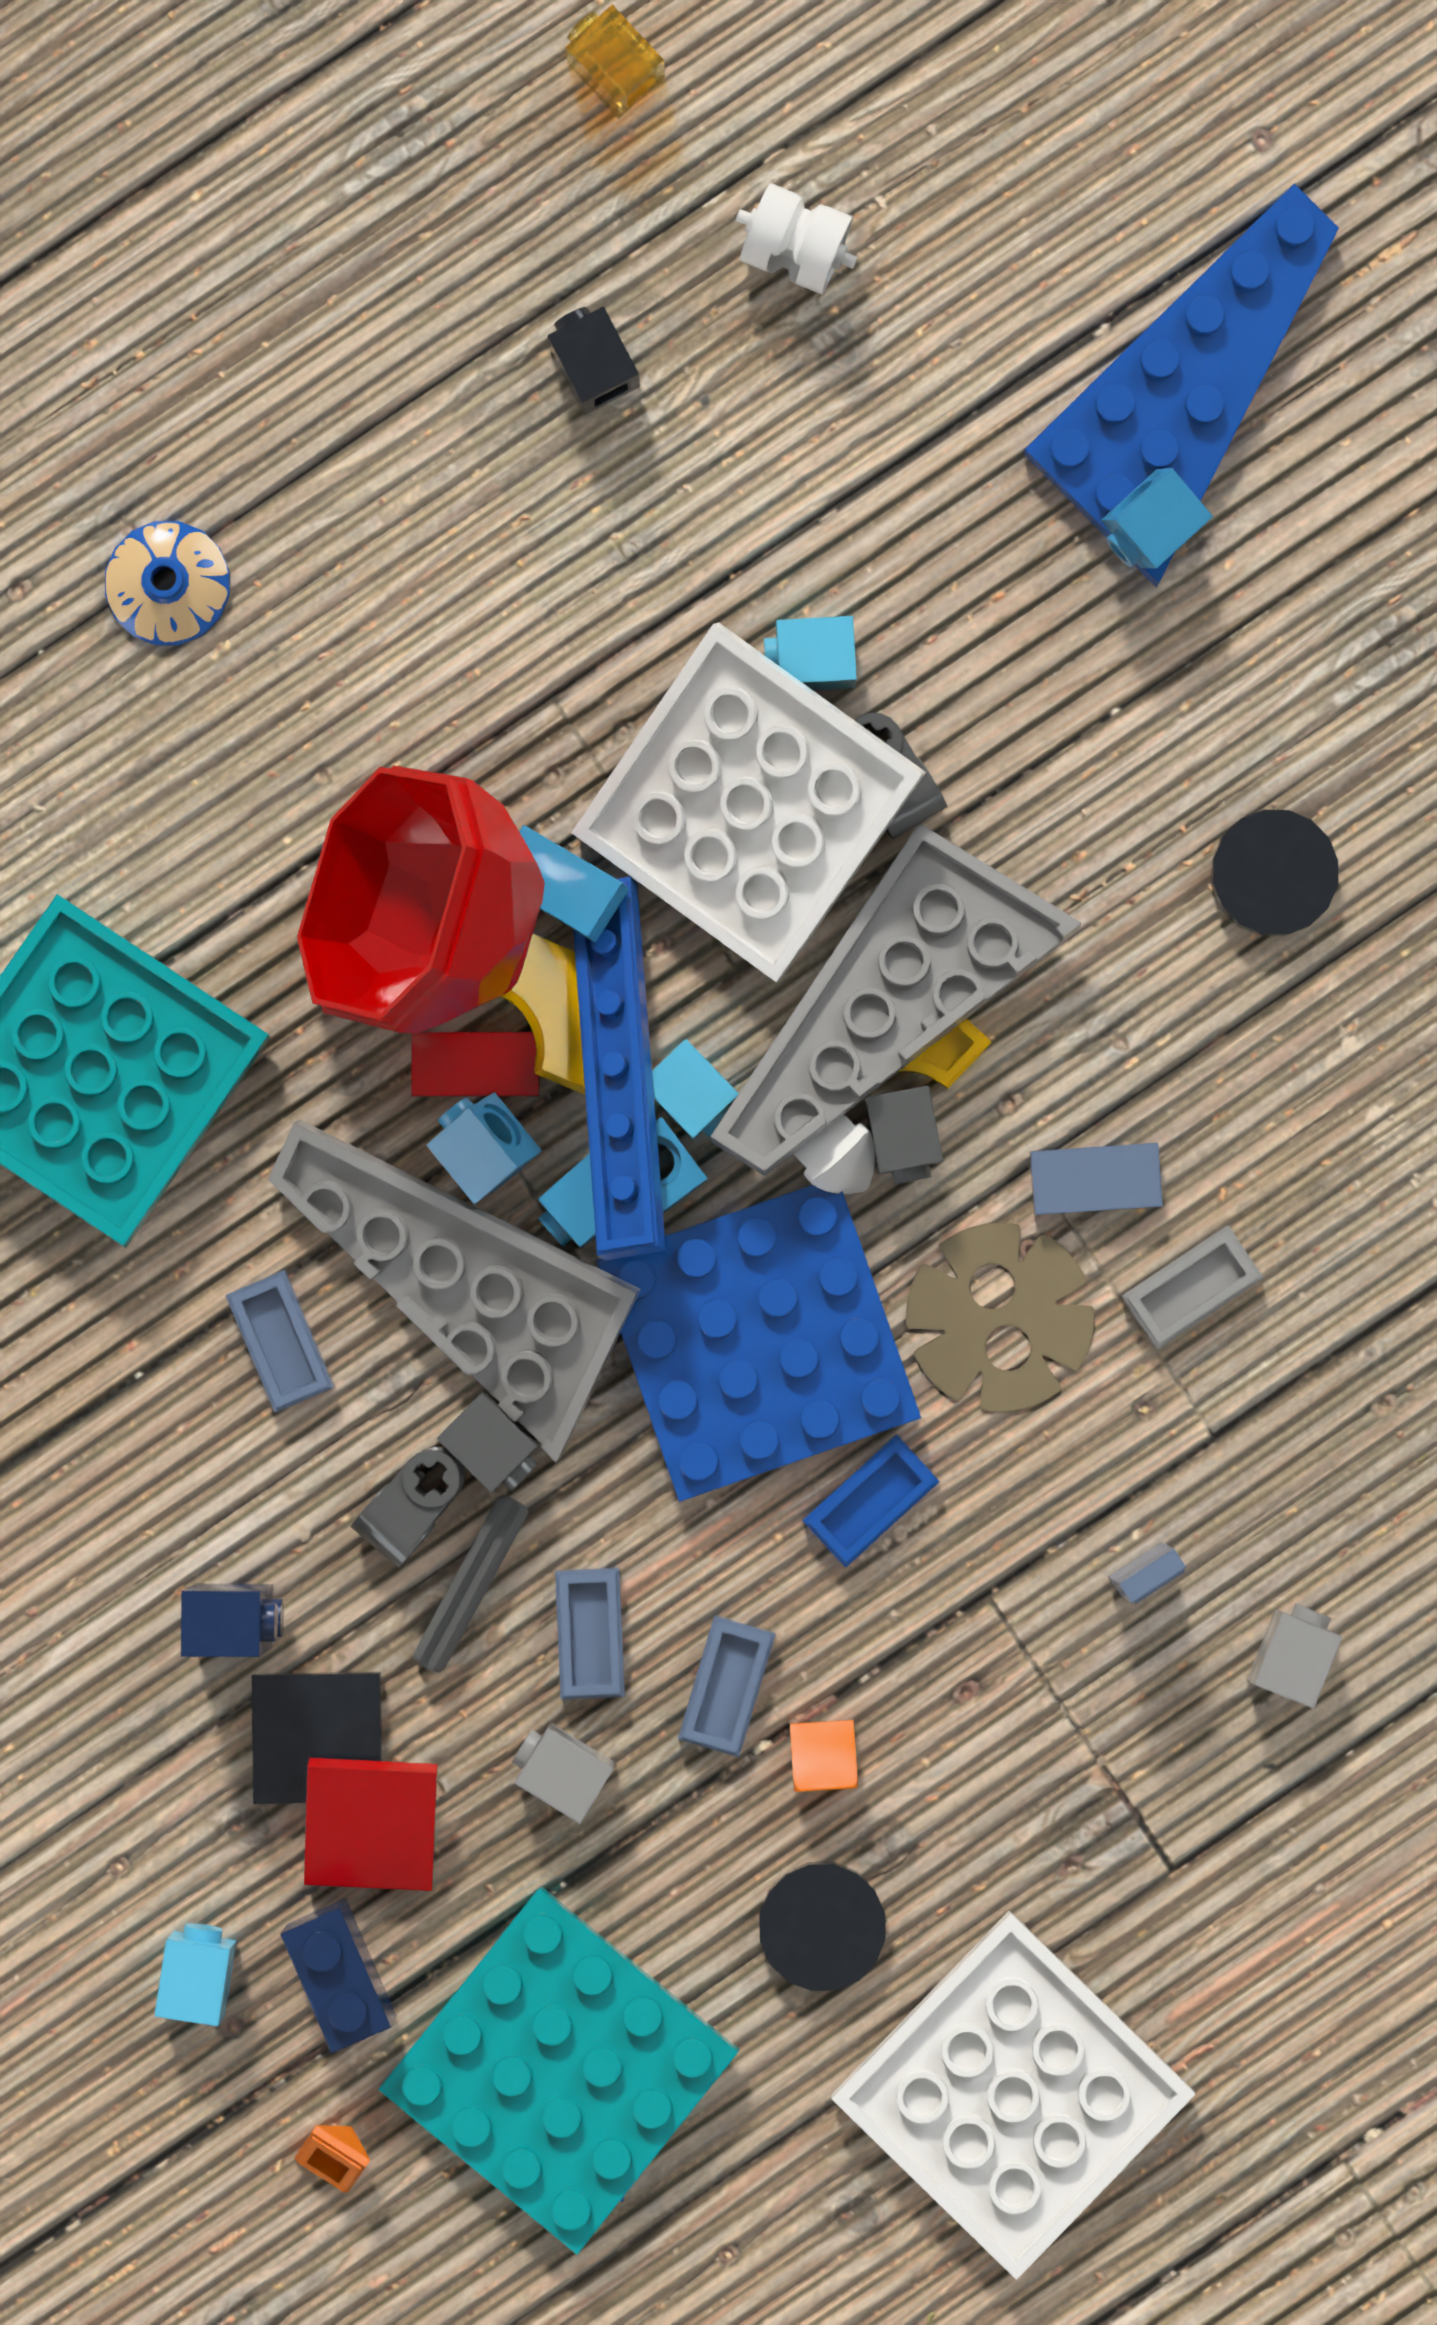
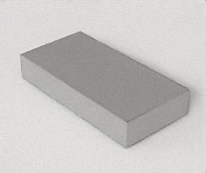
(1192, 1287)

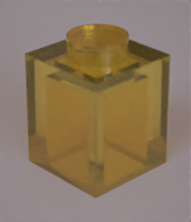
(613, 59)

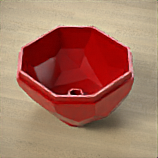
(418, 903)

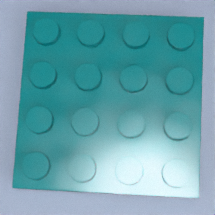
(108, 1069)
(559, 2070)

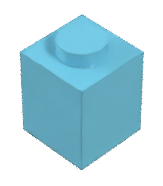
(815, 651)
(692, 1091)
(196, 1975)

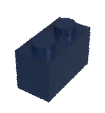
(229, 1620)
(338, 1975)

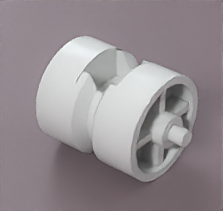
(795, 238)

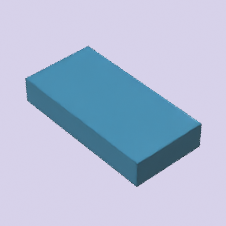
(573, 888)

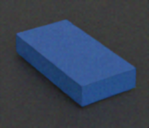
(870, 1500)

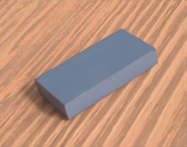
(1096, 1179)
(280, 1341)
(1148, 1573)
(590, 1633)
(726, 1685)

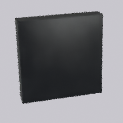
(310, 1718)

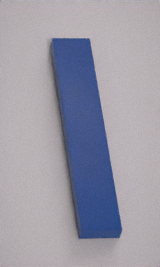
(619, 1086)

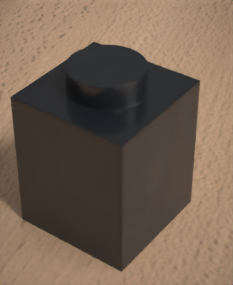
(592, 358)

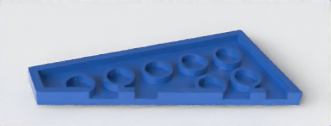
(1190, 373)

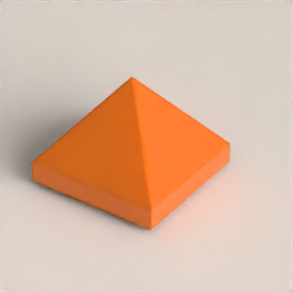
(334, 2155)

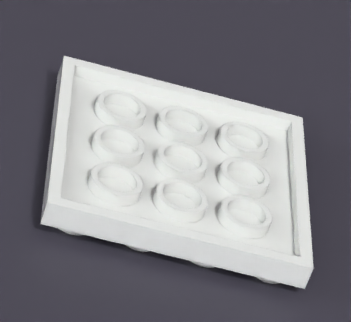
(747, 802)
(1012, 2095)

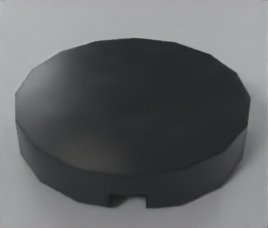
(1274, 872)
(822, 1926)

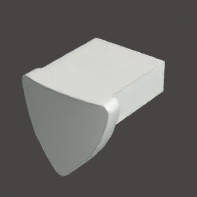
(839, 1158)

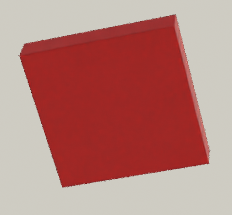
(370, 1824)

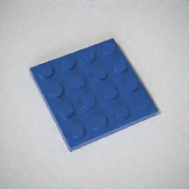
(761, 1341)

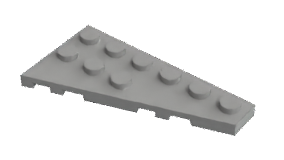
(907, 972)
(485, 1292)

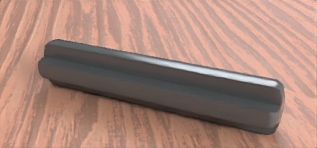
(470, 1583)

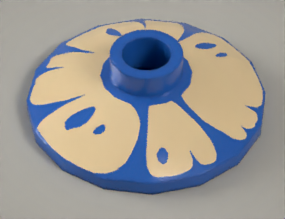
(186, 608)

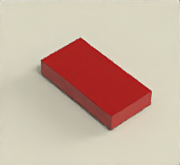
(473, 1064)

